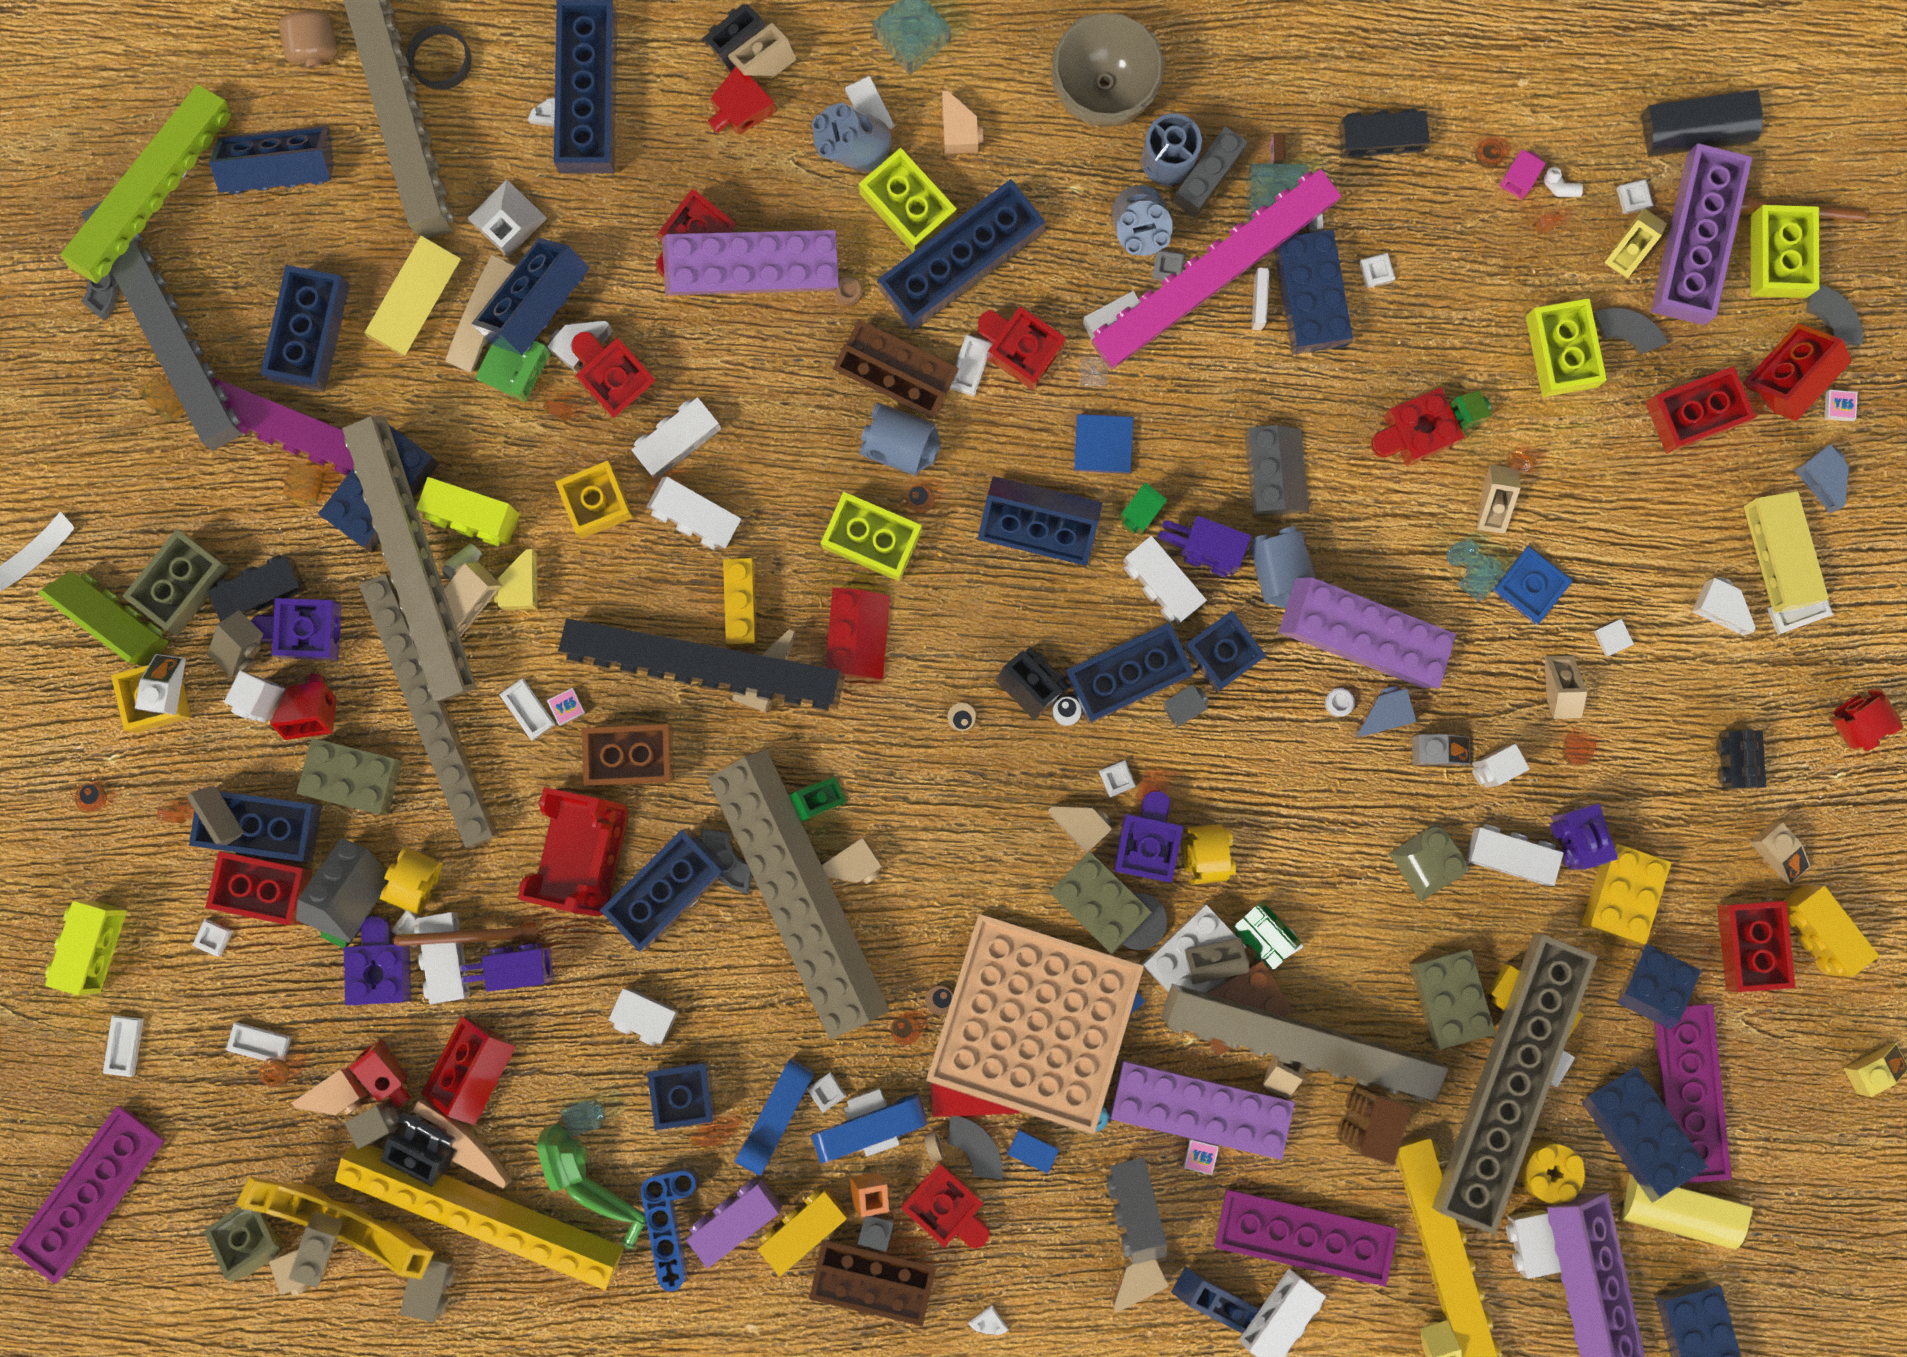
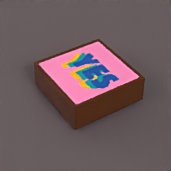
(1277, 148)

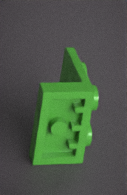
(513, 372)

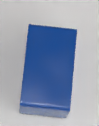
(1033, 1150)

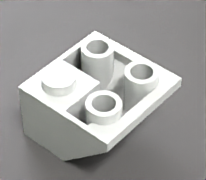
(507, 218)

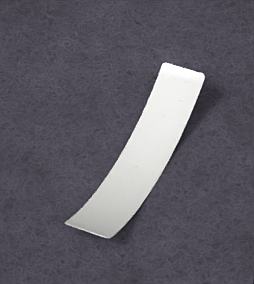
(35, 551)

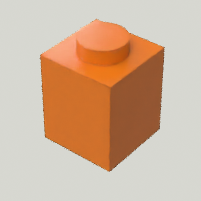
(869, 1194)

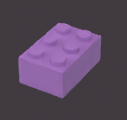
(733, 1221)

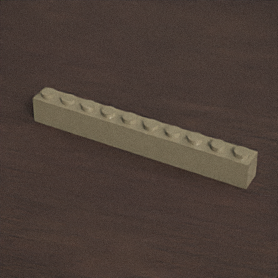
(409, 558)
(429, 716)
(1303, 1042)

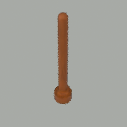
(1750, 205)
(523, 933)

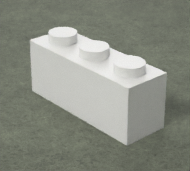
(675, 438)
(693, 514)
(1163, 581)
(254, 697)
(1514, 855)
(442, 960)
(1282, 1317)

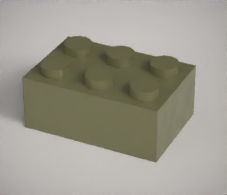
(176, 582)
(349, 777)
(1101, 902)
(1452, 998)

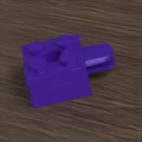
(1208, 544)
(302, 629)
(1588, 834)
(1148, 842)
(377, 969)
(513, 969)

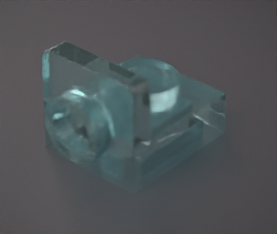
(583, 1117)

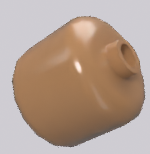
(307, 38)

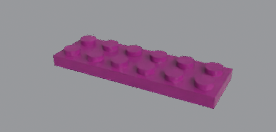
(1694, 1088)
(87, 1194)
(1305, 1237)

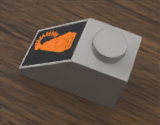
(1440, 750)

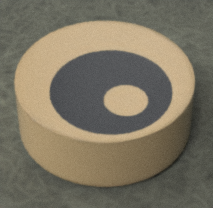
(961, 717)
(934, 1146)

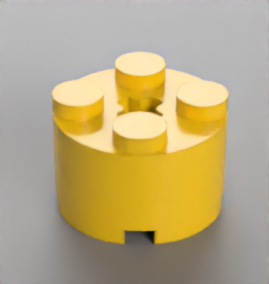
(1208, 854)
(411, 880)
(1568, 1173)

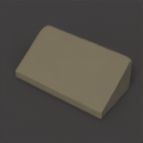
(215, 815)
(1217, 961)

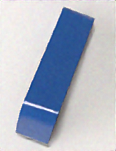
(775, 1117)
(870, 1129)
(669, 1230)

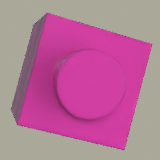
(1522, 173)

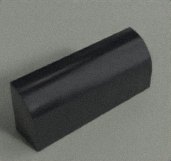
(1704, 121)

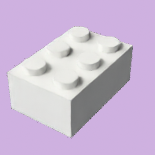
(1169, 961)

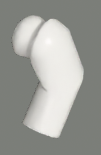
(1559, 187)

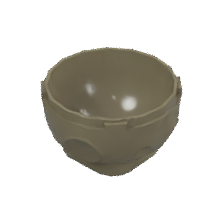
(1108, 50)

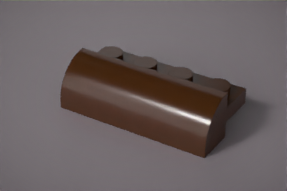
(896, 369)
(872, 1283)

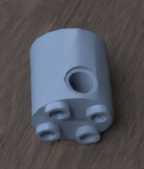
(851, 137)
(1171, 149)
(1141, 220)
(900, 440)
(1279, 562)

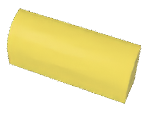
(412, 296)
(1785, 552)
(1689, 1215)

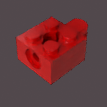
(693, 216)
(1021, 346)
(609, 372)
(1418, 428)
(947, 1208)

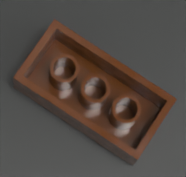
(1373, 1125)

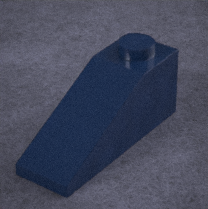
(1214, 1300)

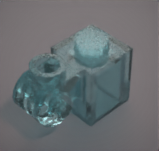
(1481, 571)

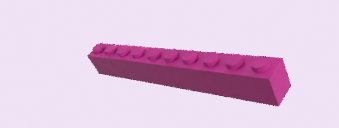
(1215, 269)

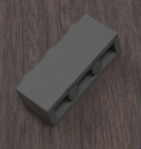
(1210, 172)

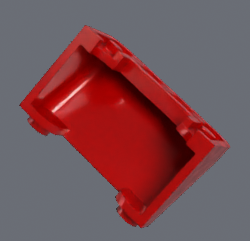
(577, 854)

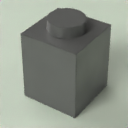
(1185, 705)
(876, 1231)

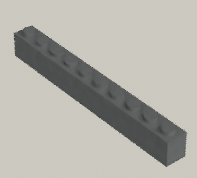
(173, 345)

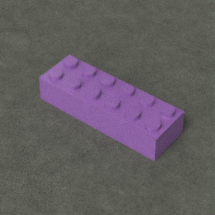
(1701, 234)
(750, 262)
(1367, 632)
(1201, 1109)
(1595, 1277)

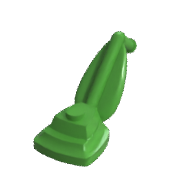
(565, 1167)

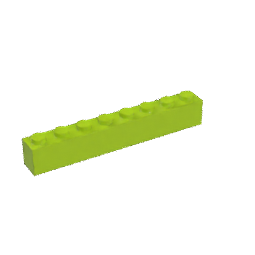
(146, 184)

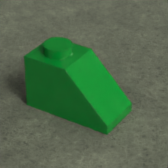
(1471, 409)
(1142, 509)
(817, 799)

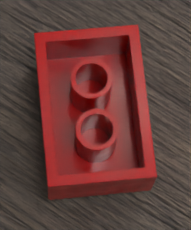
(1700, 410)
(257, 888)
(1756, 946)

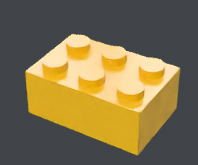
(1627, 895)
(1828, 932)

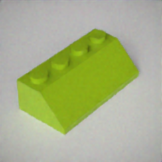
(105, 617)

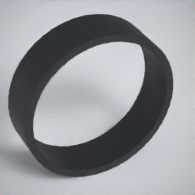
(425, 34)

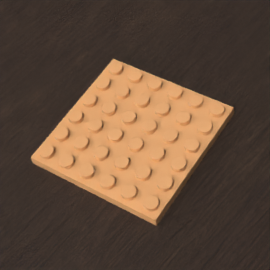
(1035, 1024)

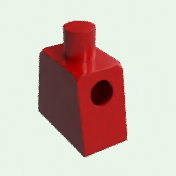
(739, 104)
(305, 710)
(377, 1063)

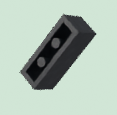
(1383, 133)
(257, 588)

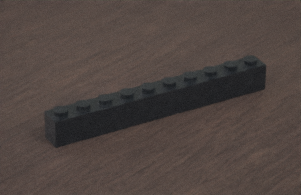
(703, 664)

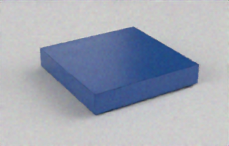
(1103, 444)
(1532, 585)

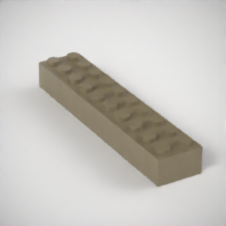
(400, 117)
(798, 894)
(1514, 1083)

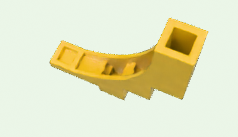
(377, 1238)

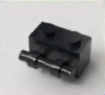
(733, 32)
(1032, 682)
(1741, 760)
(419, 1149)

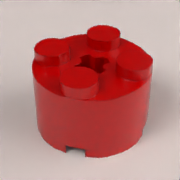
(1866, 720)

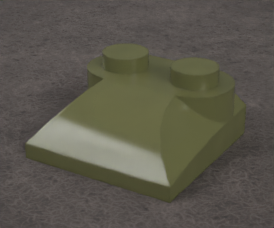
(1429, 861)
(242, 1243)

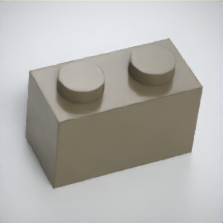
(235, 644)
(374, 1124)
(315, 1249)
(426, 1296)

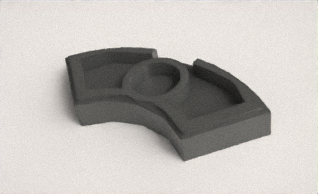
(102, 296)
(1836, 314)
(1630, 327)
(738, 873)
(977, 1145)

